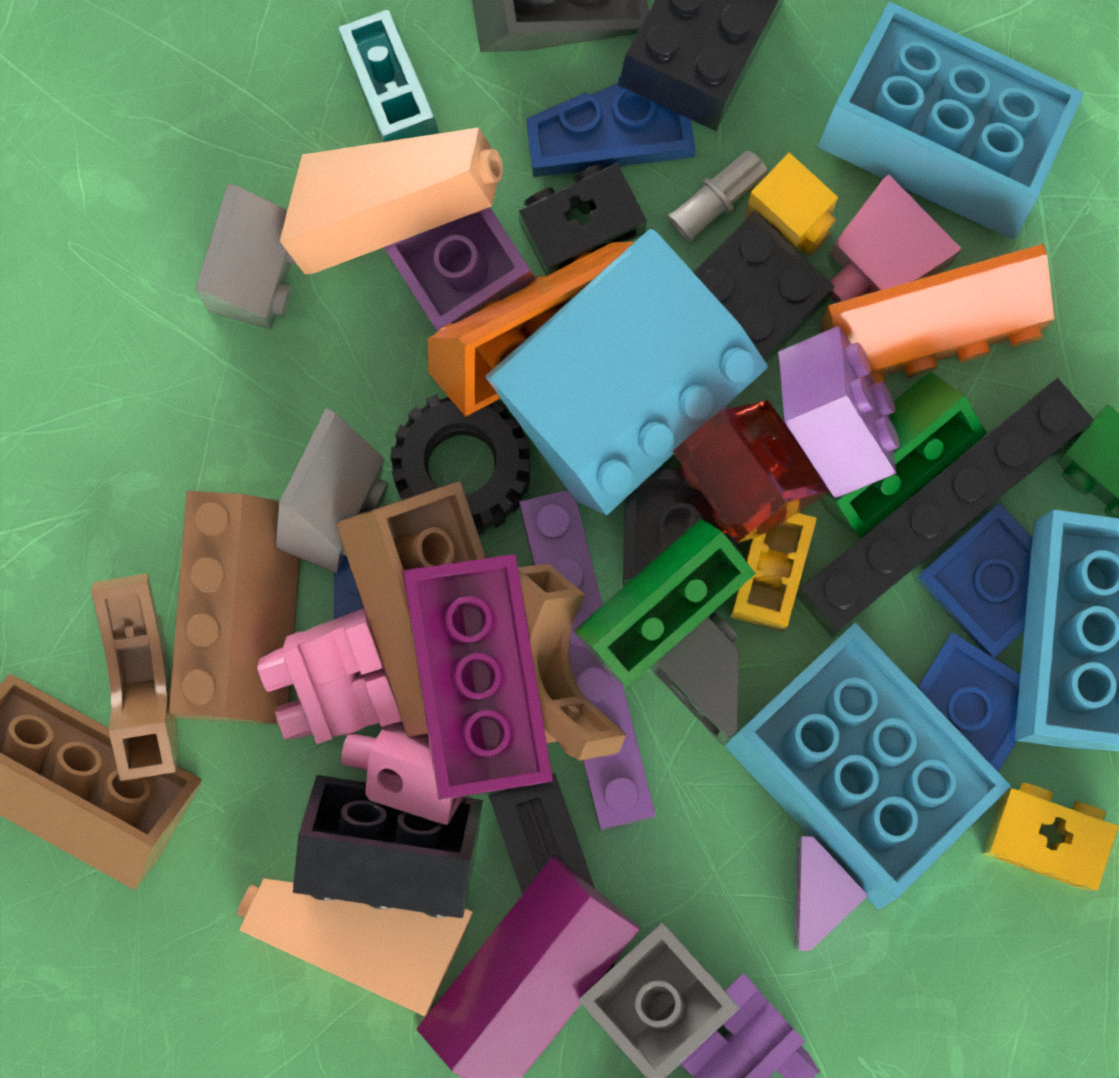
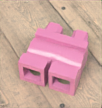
(335, 677)

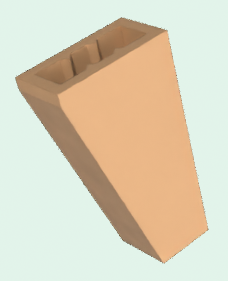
(385, 193)
(381, 950)

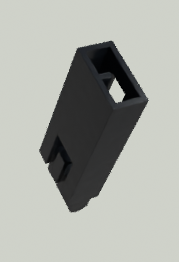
(536, 828)

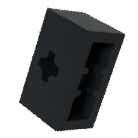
(597, 191)

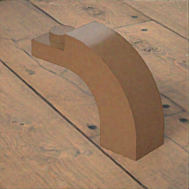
(139, 677)
(567, 714)

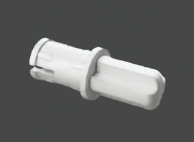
(717, 195)

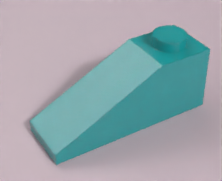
(387, 78)

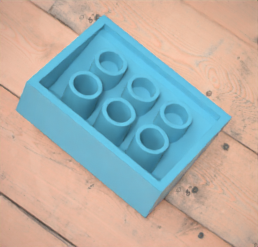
(951, 120)
(626, 373)
(1071, 634)
(868, 766)

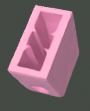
(889, 245)
(399, 772)

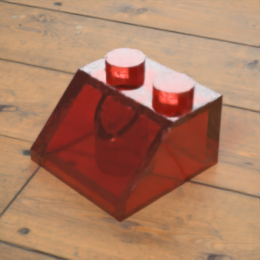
(749, 469)

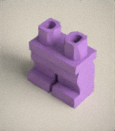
(756, 1042)

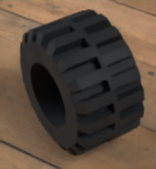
(493, 426)

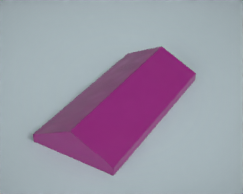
(477, 676)
(528, 977)

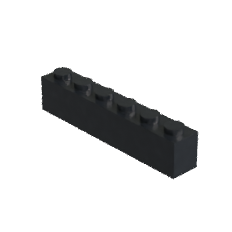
(944, 507)

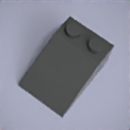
(551, 23)

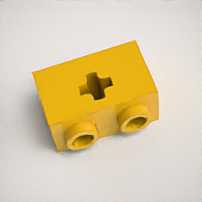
(795, 204)
(778, 565)
(1017, 839)

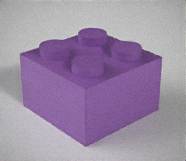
(460, 267)
(838, 411)

